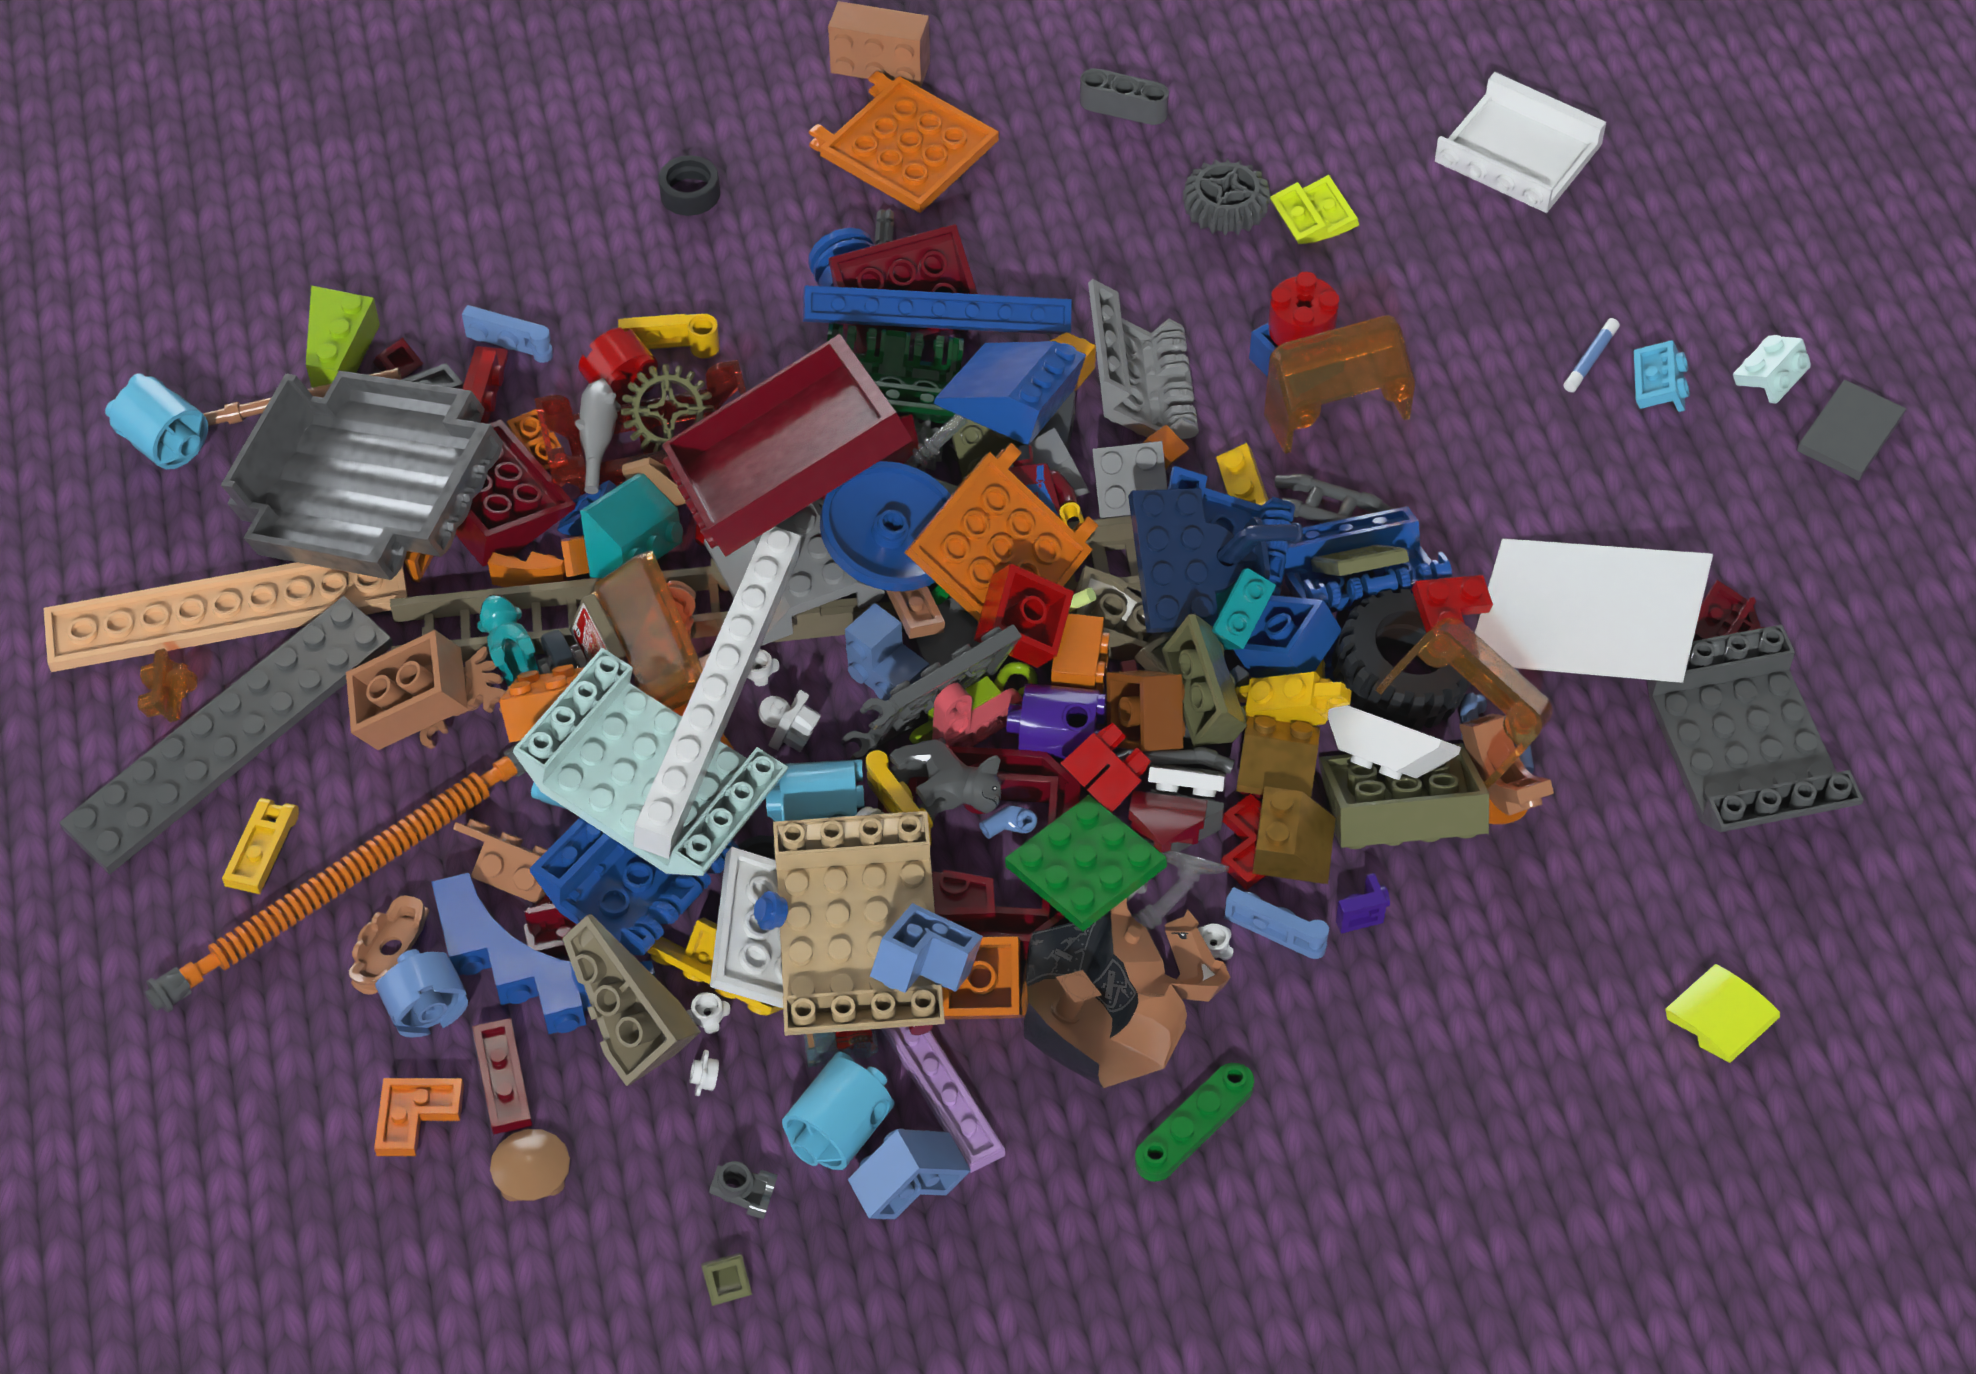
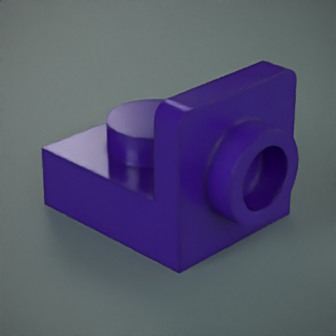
(1363, 910)

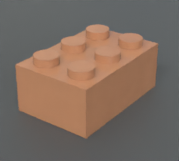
(879, 40)
(406, 690)

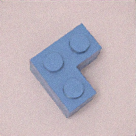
(878, 652)
(925, 947)
(906, 1167)

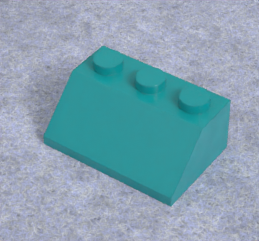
(628, 523)

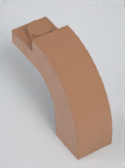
(1487, 748)

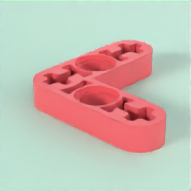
(964, 727)

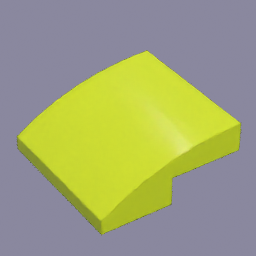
(1314, 211)
(1723, 1013)

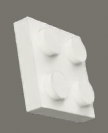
(1202, 781)

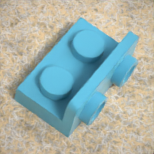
(1660, 375)

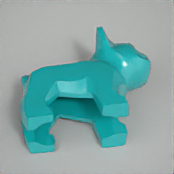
(507, 640)

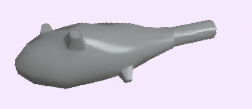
(596, 428)

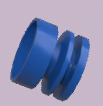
(835, 244)

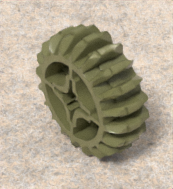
(666, 387)

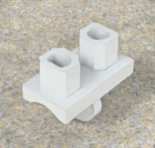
(792, 723)

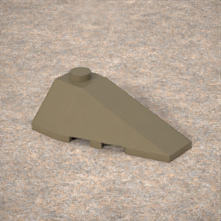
(1121, 613)
(633, 1010)

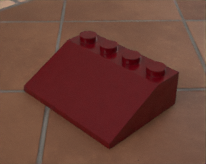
(914, 263)
(513, 504)

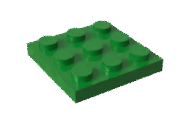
(1086, 862)

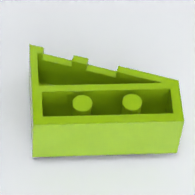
(338, 333)

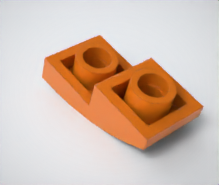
(528, 431)
(538, 569)

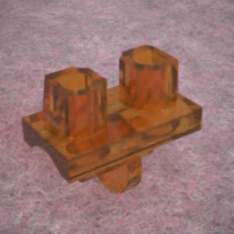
(168, 684)

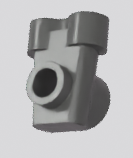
(753, 1188)

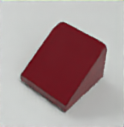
(398, 356)

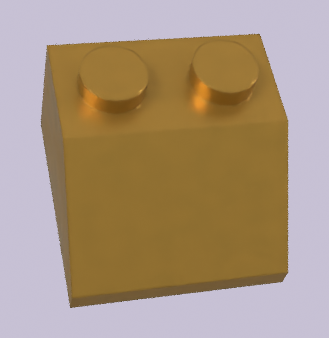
(1278, 756)
(1293, 837)

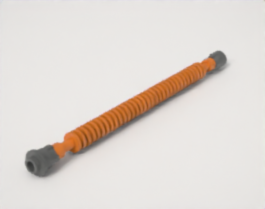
(177, 982)

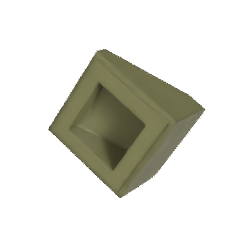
(726, 1279)

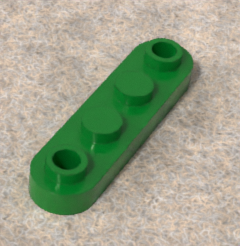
(1194, 1122)

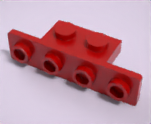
(486, 376)

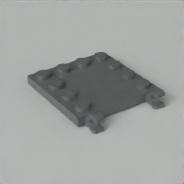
(911, 702)

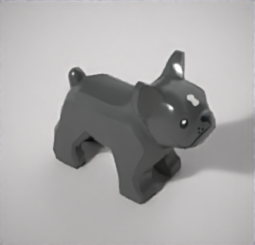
(949, 779)

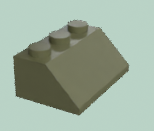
(1210, 694)

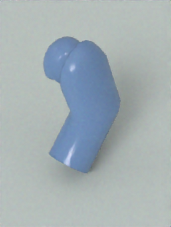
(1471, 707)
(1011, 819)

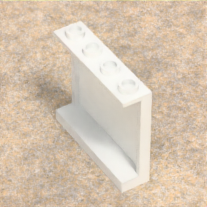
(1522, 143)

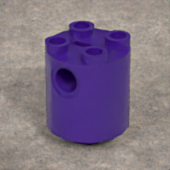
(1047, 716)

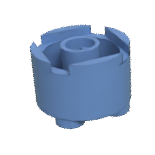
(422, 992)

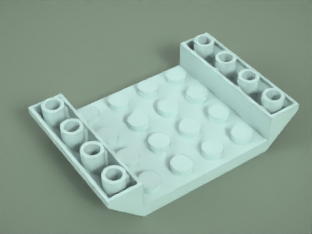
(603, 751)

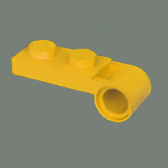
(676, 330)

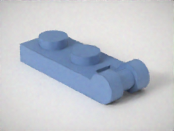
(508, 332)
(1277, 923)

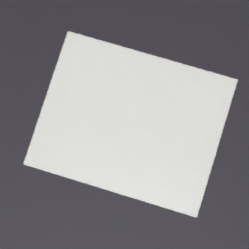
(1595, 608)

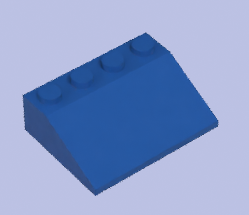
(1014, 386)

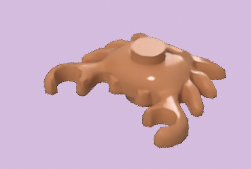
(478, 691)

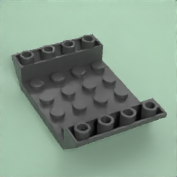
(1747, 734)

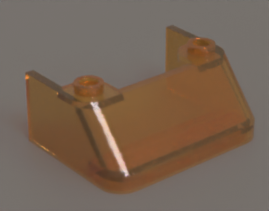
(1336, 367)
(650, 630)
(1494, 677)

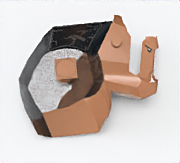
(1104, 995)

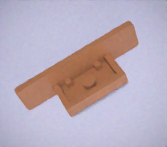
(504, 861)

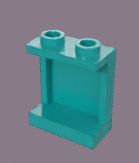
(1241, 609)

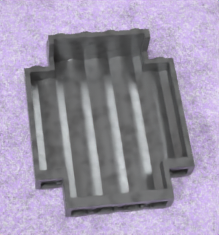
(361, 472)

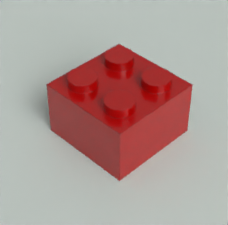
(1033, 606)

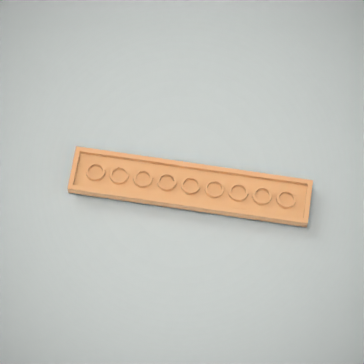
(206, 612)

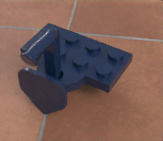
(1180, 555)

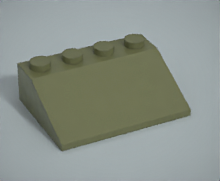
(1394, 811)

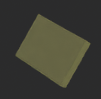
(1359, 560)

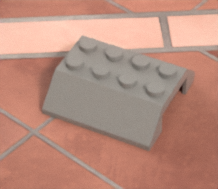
(1141, 372)
(813, 580)

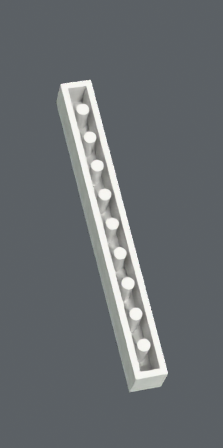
(716, 693)

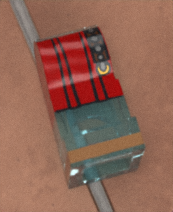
(823, 1046)

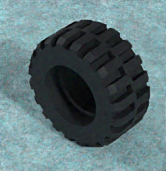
(1359, 665)

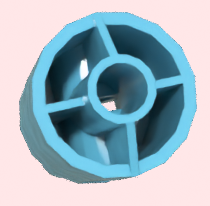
(158, 422)
(817, 791)
(837, 1113)

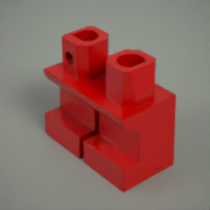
(1094, 755)

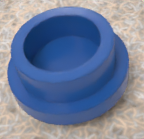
(770, 910)

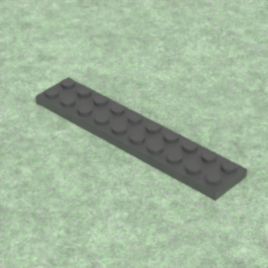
(224, 735)

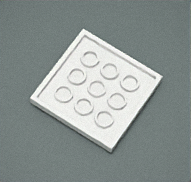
(744, 954)

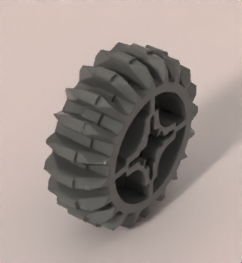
(1226, 196)

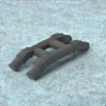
(1318, 489)
(1183, 756)

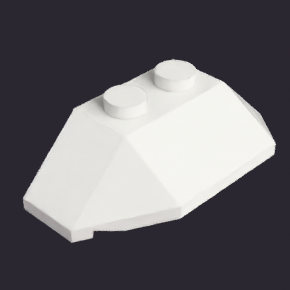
(1387, 744)

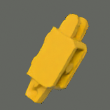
(1293, 697)

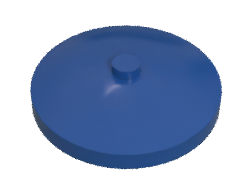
(875, 521)

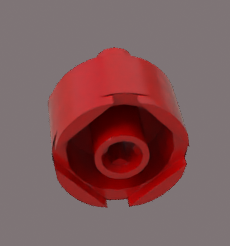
(1302, 308)
(617, 359)

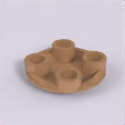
(530, 1165)

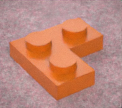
(409, 1102)

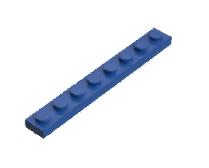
(936, 310)

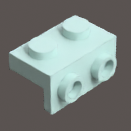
(1774, 366)

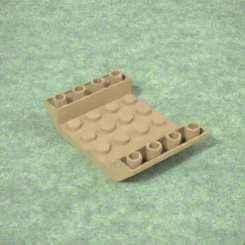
(843, 894)

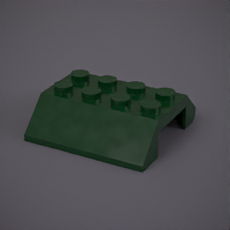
(905, 383)

